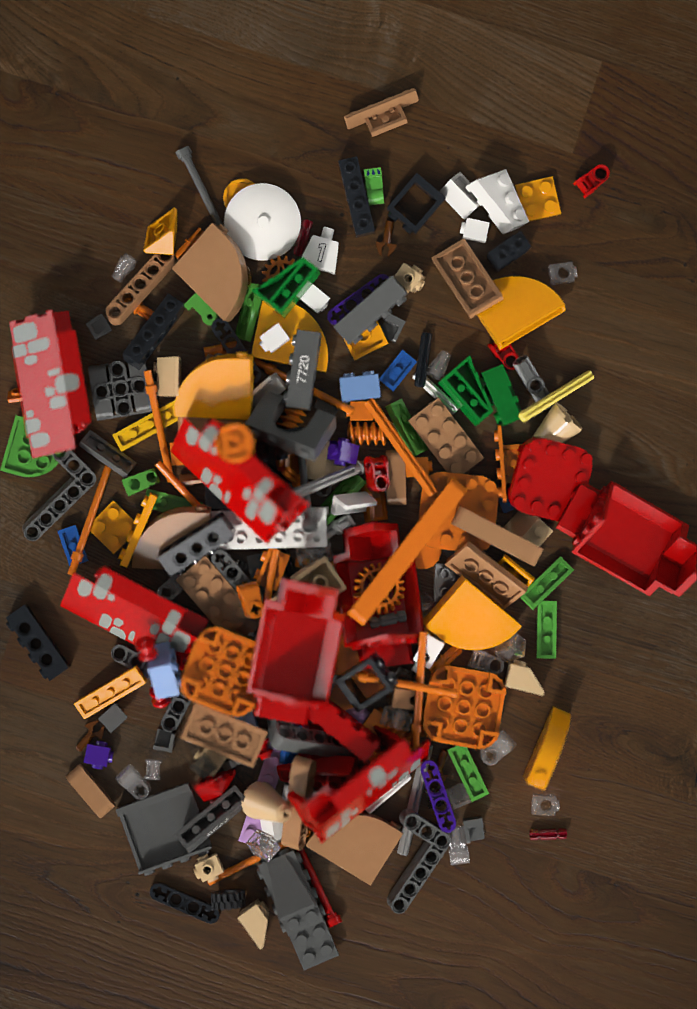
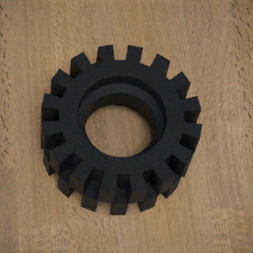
(228, 899)

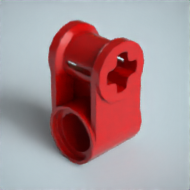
(591, 180)
(503, 354)
(376, 472)

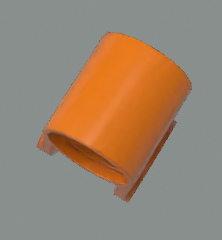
(250, 598)

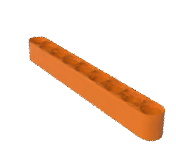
(407, 551)

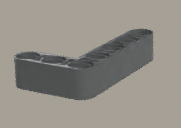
(61, 494)
(171, 711)
(304, 740)
(419, 860)

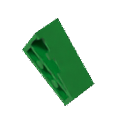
(288, 286)
(467, 392)
(501, 395)

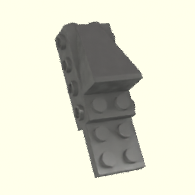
(297, 907)

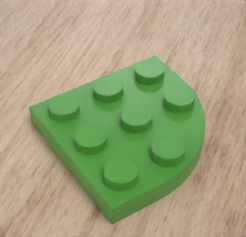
(18, 455)

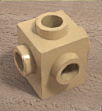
(405, 273)
(211, 861)

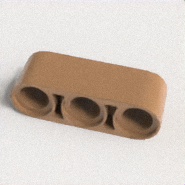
(397, 475)
(90, 791)

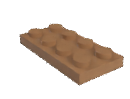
(467, 278)
(445, 438)
(486, 575)
(213, 595)
(224, 735)

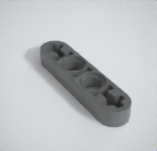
(239, 578)

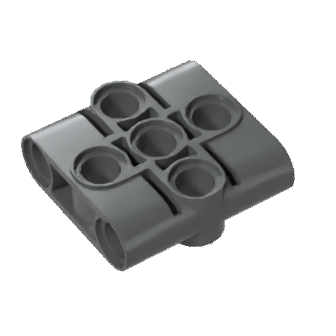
(104, 405)

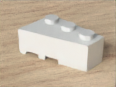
(500, 201)

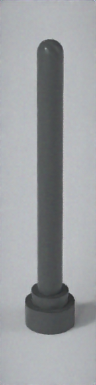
(185, 156)
(308, 524)

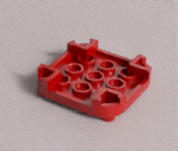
(547, 477)

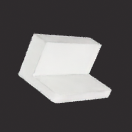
(458, 196)
(272, 383)
(351, 503)

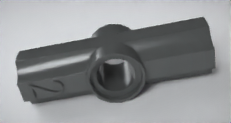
(528, 374)

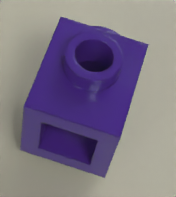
(342, 452)
(98, 754)

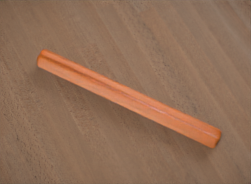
(401, 447)

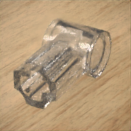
(458, 850)

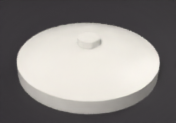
(263, 221)

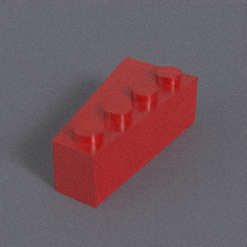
(346, 729)

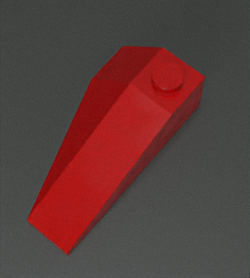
(330, 771)
(214, 787)

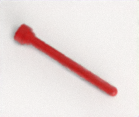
(332, 917)

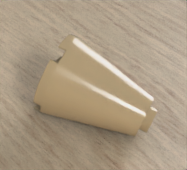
(558, 425)
(265, 803)

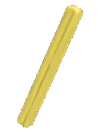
(556, 396)

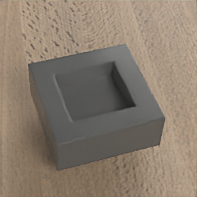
(99, 326)

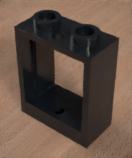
(425, 187)
(508, 251)
(352, 691)

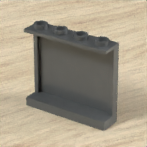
(153, 825)

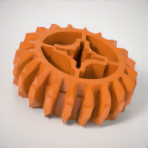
(388, 603)

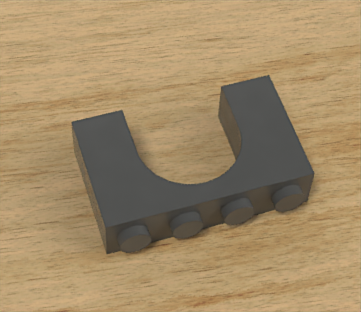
(305, 443)

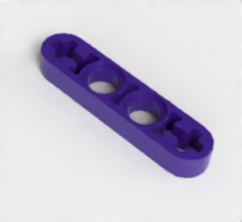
(356, 296)
(436, 796)

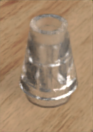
(124, 267)
(439, 365)

